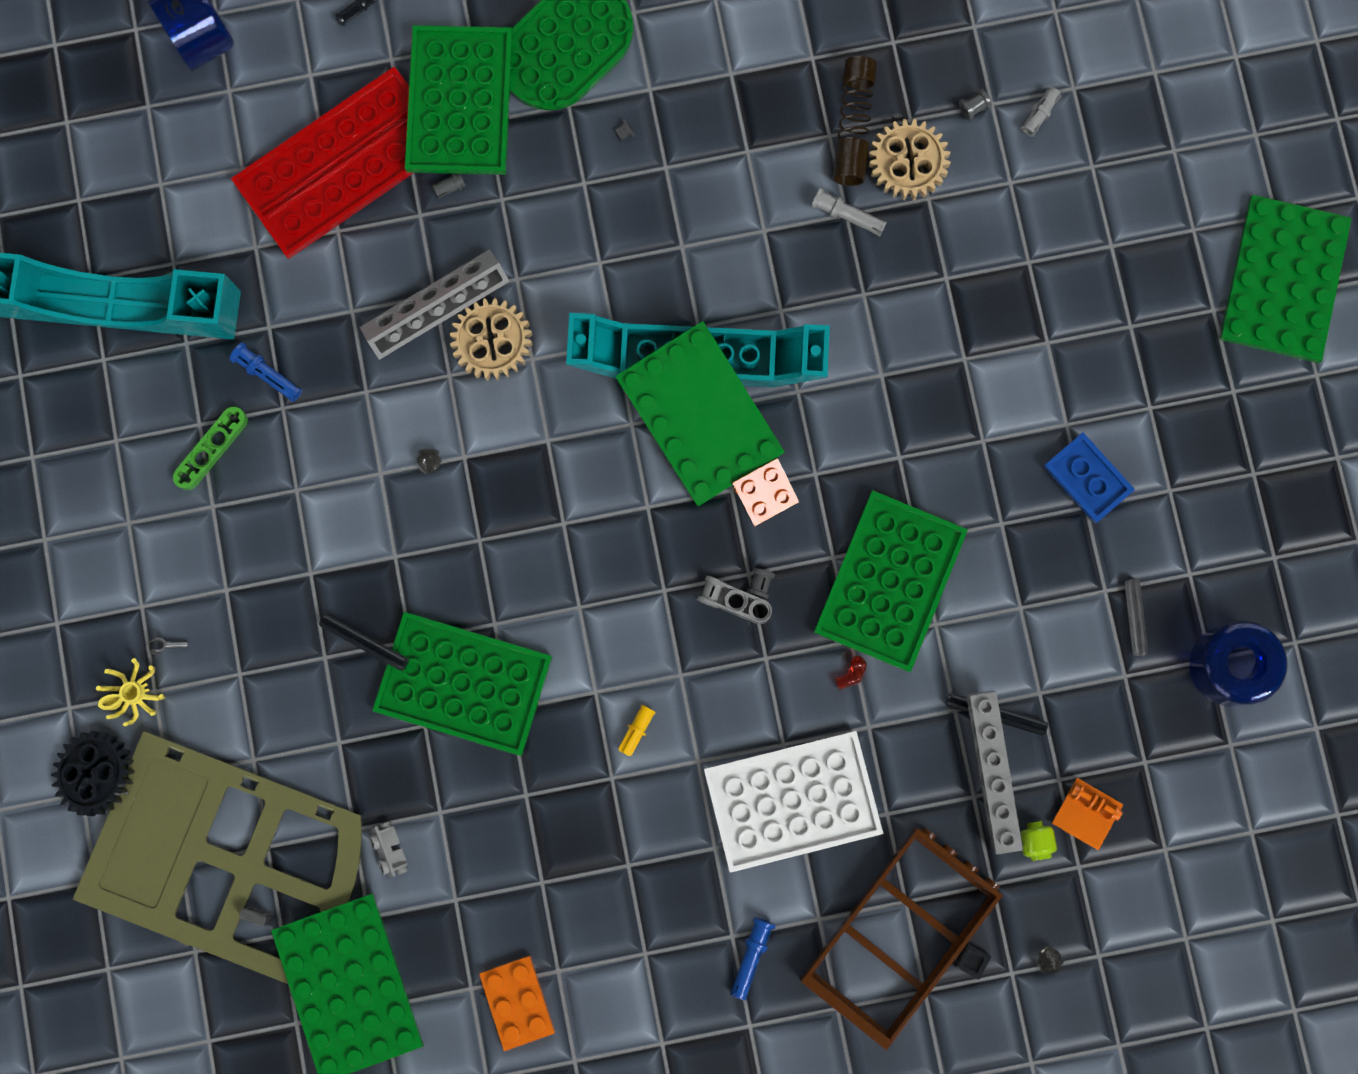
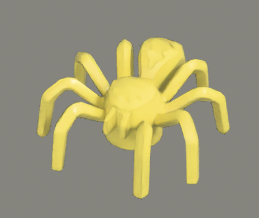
(130, 693)

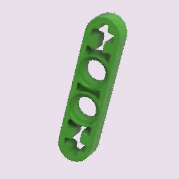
(214, 451)

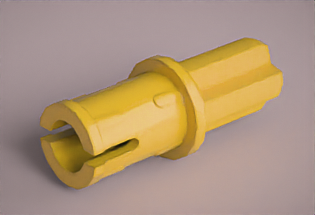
(636, 730)

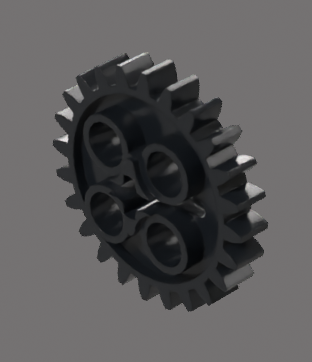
(92, 773)

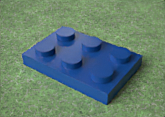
(1089, 478)

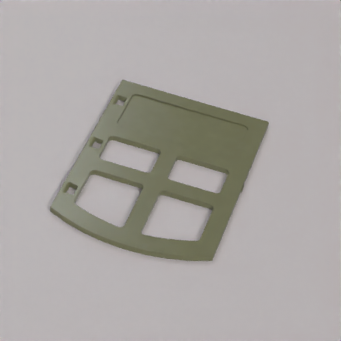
(163, 832)

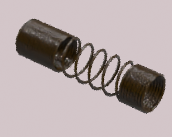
(853, 151)

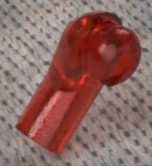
(855, 673)

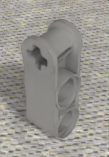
(722, 595)

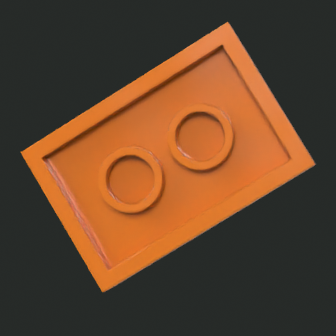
(517, 1003)

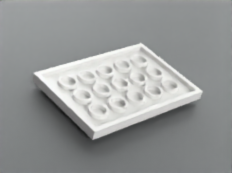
(793, 801)

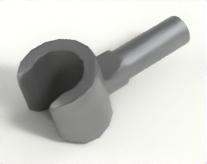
(166, 645)

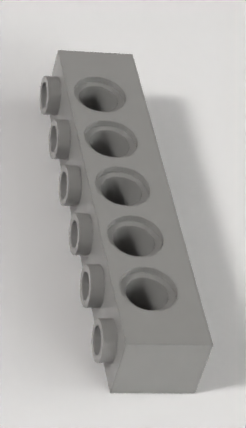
(434, 304)
(994, 772)

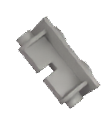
(382, 842)

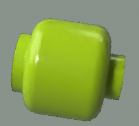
(1038, 841)

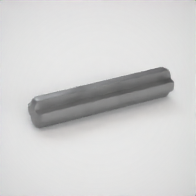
(1136, 617)

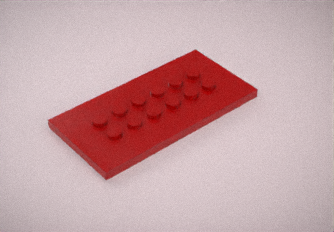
(331, 165)

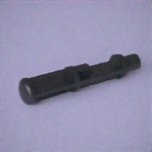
(352, 11)

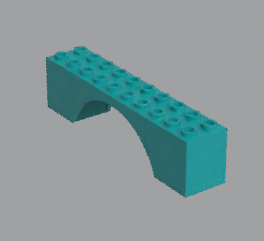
(170, 303)

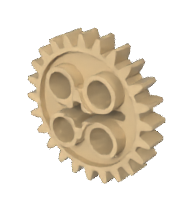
(886, 161)
(469, 343)

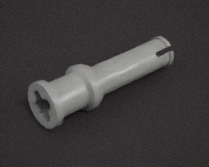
(837, 207)

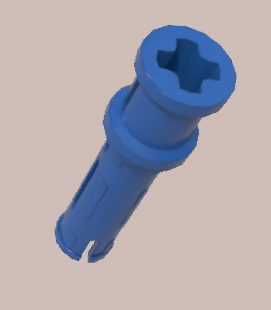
(256, 366)
(755, 946)

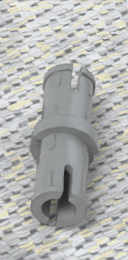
(1041, 111)

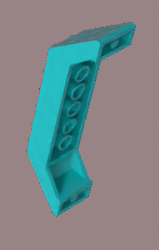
(756, 356)

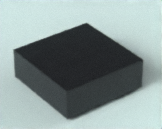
(972, 961)

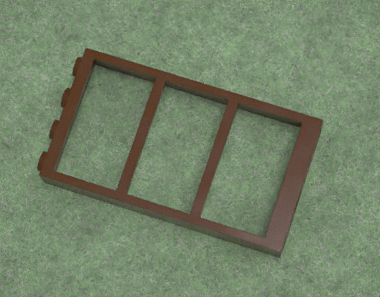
(849, 1009)

